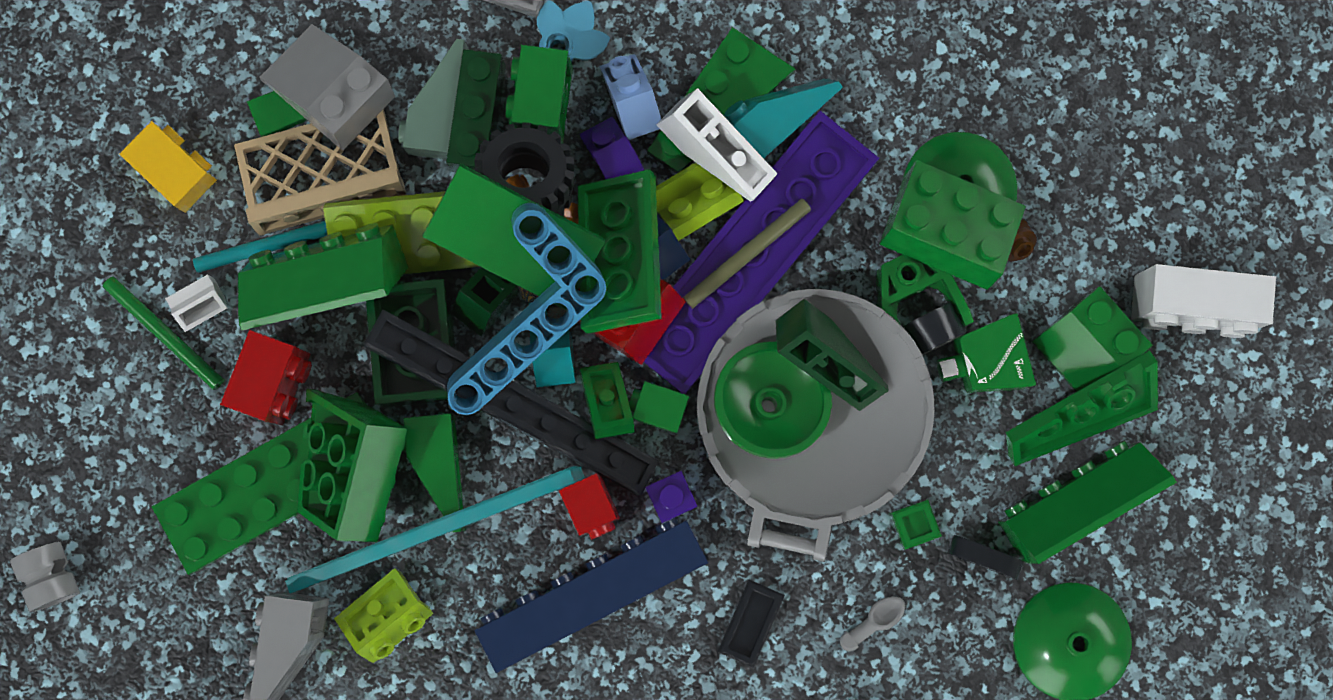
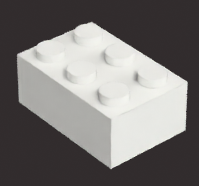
(1203, 300)

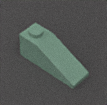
(431, 114)

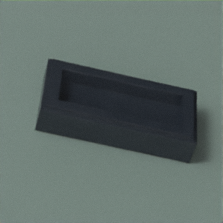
(751, 623)

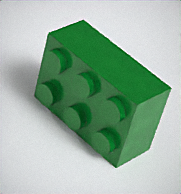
(952, 225)

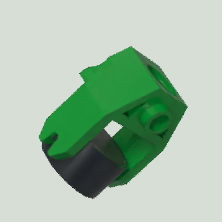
(936, 326)

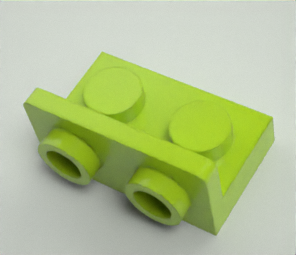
(693, 200)
(383, 617)

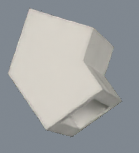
(197, 302)

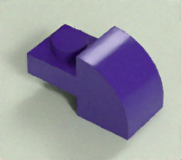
(611, 150)

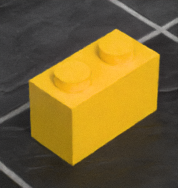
(169, 167)

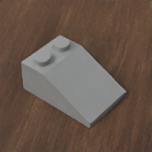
(329, 85)

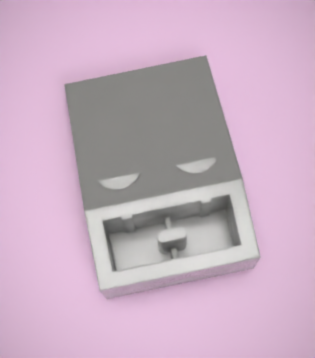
(287, 637)

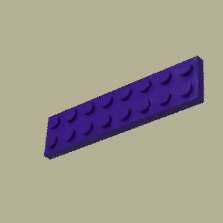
(818, 167)

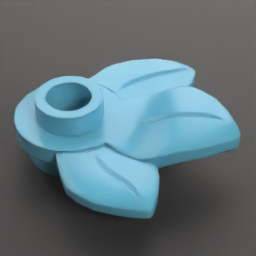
(572, 29)

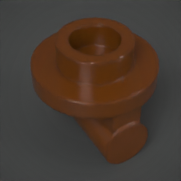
(1023, 243)

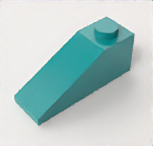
(774, 116)

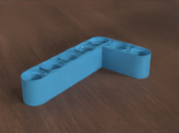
(533, 316)

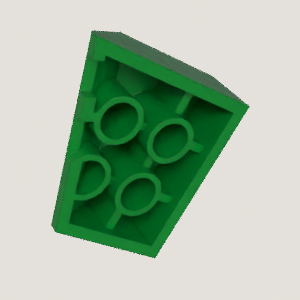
(348, 467)

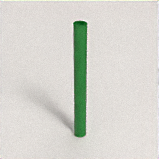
(163, 333)

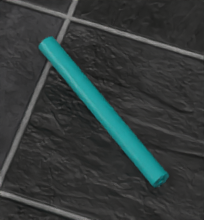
(271, 243)

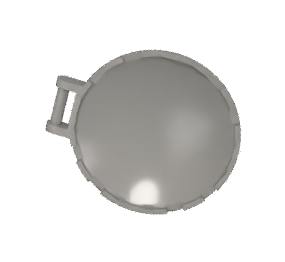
(860, 454)

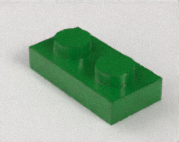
(607, 400)

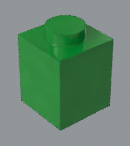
(658, 407)

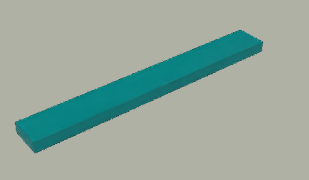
(435, 528)

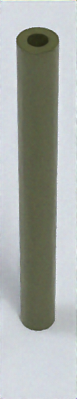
(747, 253)

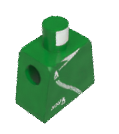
(990, 358)

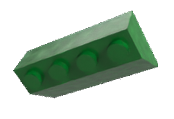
(319, 275)
(1084, 502)

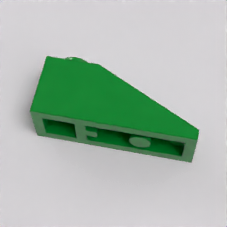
(434, 455)

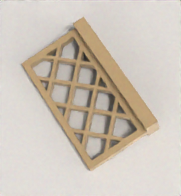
(308, 205)

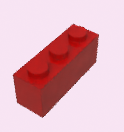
(590, 506)

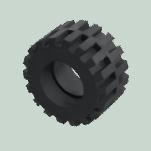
(533, 150)

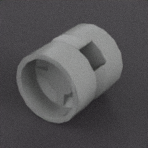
(44, 576)

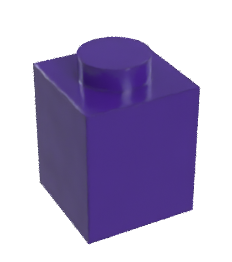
(671, 496)

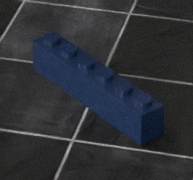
(591, 596)

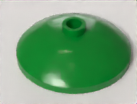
(970, 158)
(799, 403)
(1046, 636)

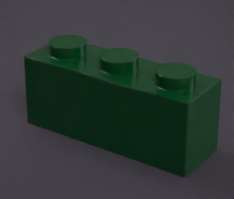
(475, 106)

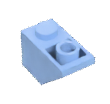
(631, 96)

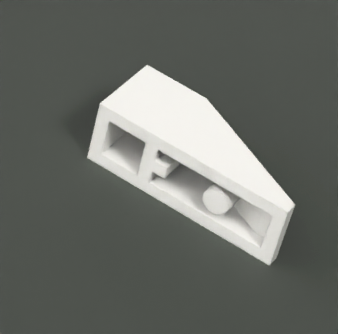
(716, 145)

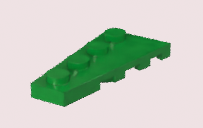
(734, 73)
(1092, 410)

